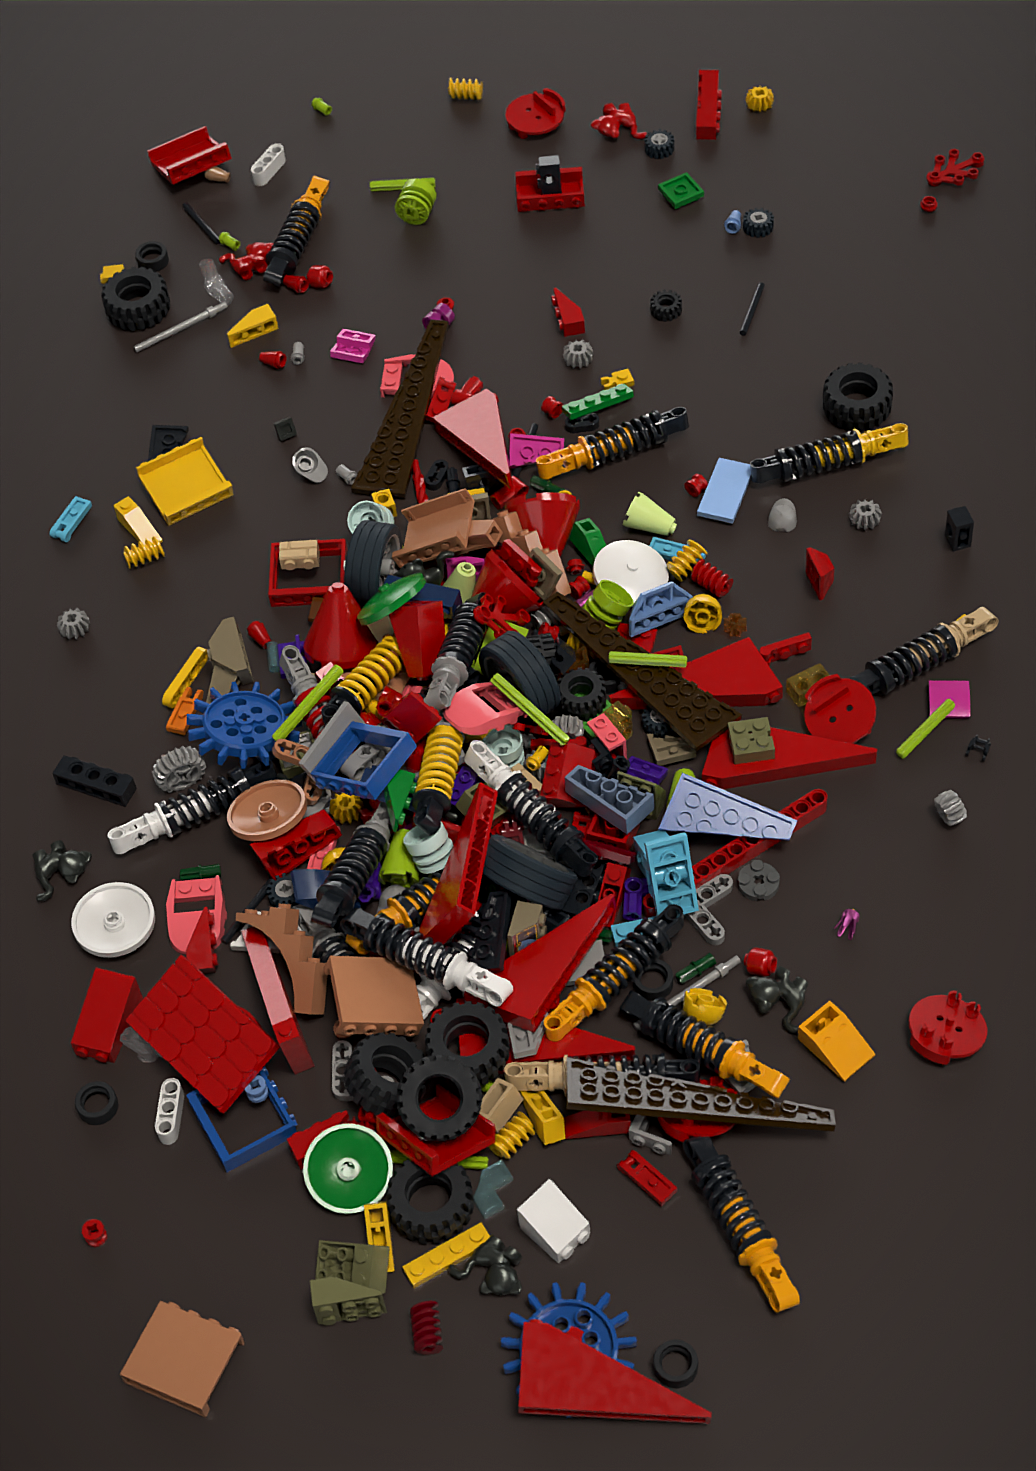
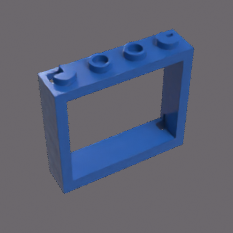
(356, 732)
(256, 1148)

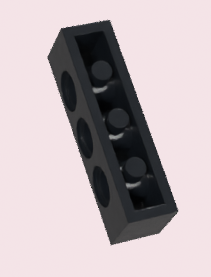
(94, 780)
(584, 893)

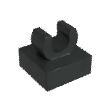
(285, 428)

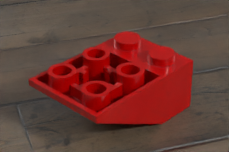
(412, 716)

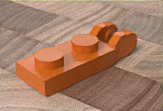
(178, 720)

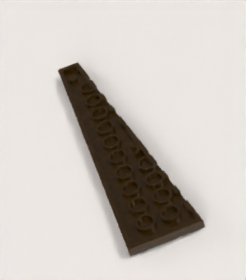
(673, 698)

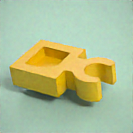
(617, 378)

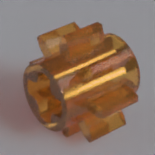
(735, 624)

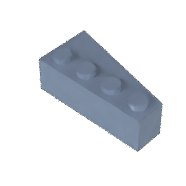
(608, 798)

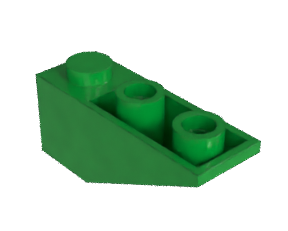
(587, 539)
(397, 796)

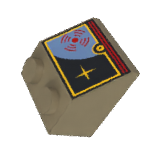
(526, 926)

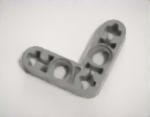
(704, 929)
(337, 1062)

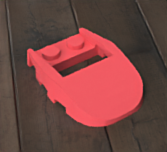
(393, 373)
(474, 716)
(183, 924)

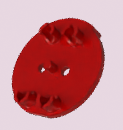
(546, 106)
(830, 699)
(939, 1039)
(683, 1128)

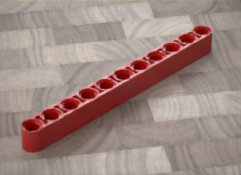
(746, 850)

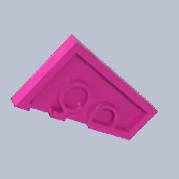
(527, 448)

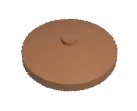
(267, 810)

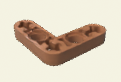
(285, 756)

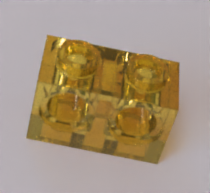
(804, 681)
(621, 718)

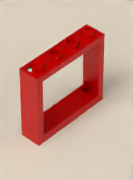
(302, 595)

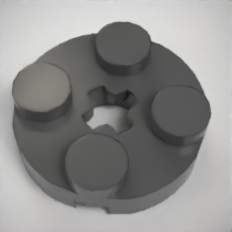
(758, 870)

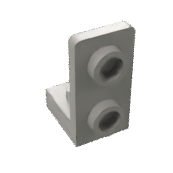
(640, 1137)

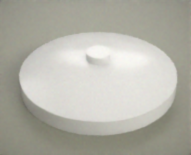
(631, 566)
(113, 919)

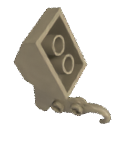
(228, 658)

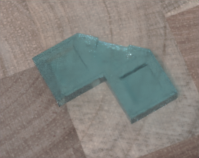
(490, 1180)

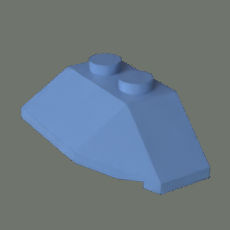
(657, 607)

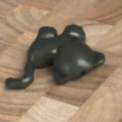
(432, 575)
(68, 863)
(767, 993)
(500, 1277)

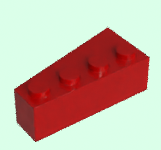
(708, 105)
(296, 845)

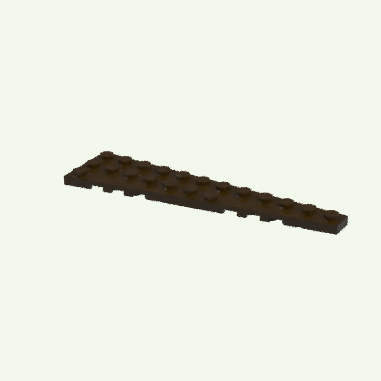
(398, 438)
(654, 1095)

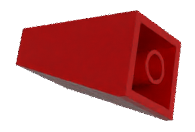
(419, 635)
(103, 1015)

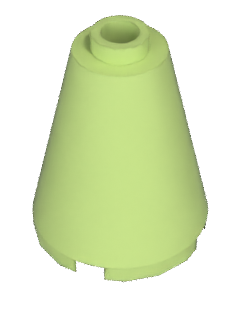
(649, 517)
(463, 579)

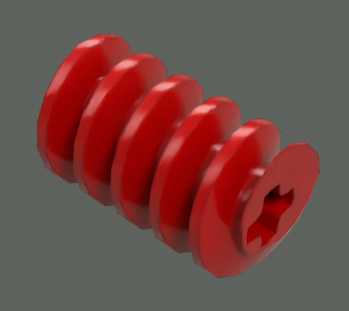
(711, 578)

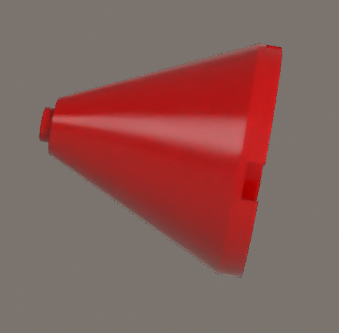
(548, 514)
(501, 579)
(336, 631)

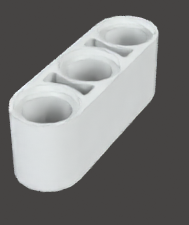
(268, 164)
(167, 1102)

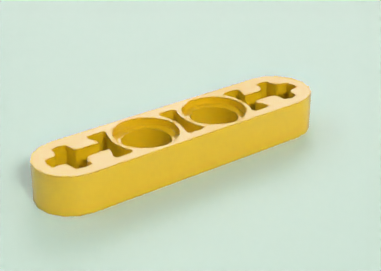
(185, 677)

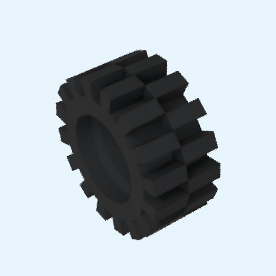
(663, 298)

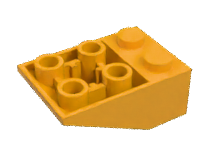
(835, 1041)

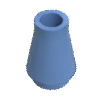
(733, 222)

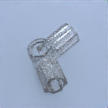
(214, 282)
(134, 1041)

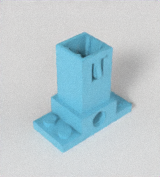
(668, 869)

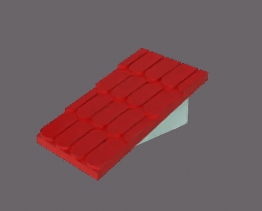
(202, 1034)

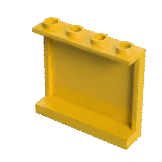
(184, 481)

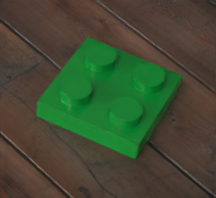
(681, 190)

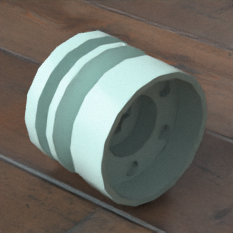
(368, 511)
(506, 745)
(428, 852)

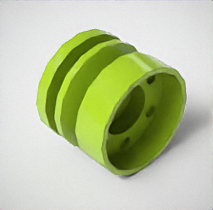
(415, 201)
(609, 603)

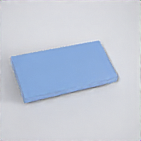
(725, 490)

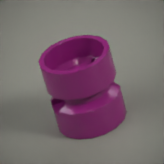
(440, 312)

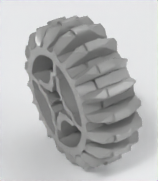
(179, 769)

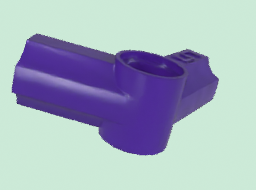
(373, 888)
(633, 899)

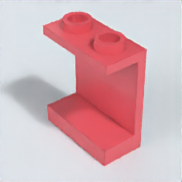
(608, 735)

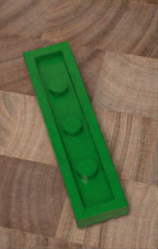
(597, 401)

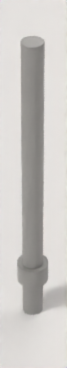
(210, 312)
(719, 971)

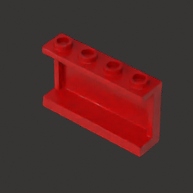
(531, 198)

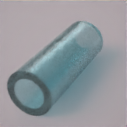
(273, 657)

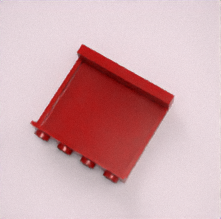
(188, 155)
(436, 1155)

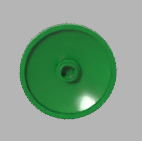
(390, 598)
(347, 1168)

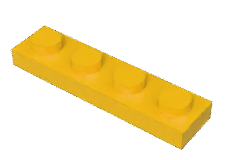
(446, 1254)

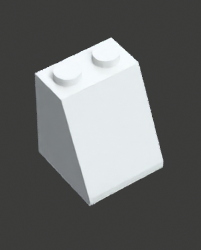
(553, 1222)

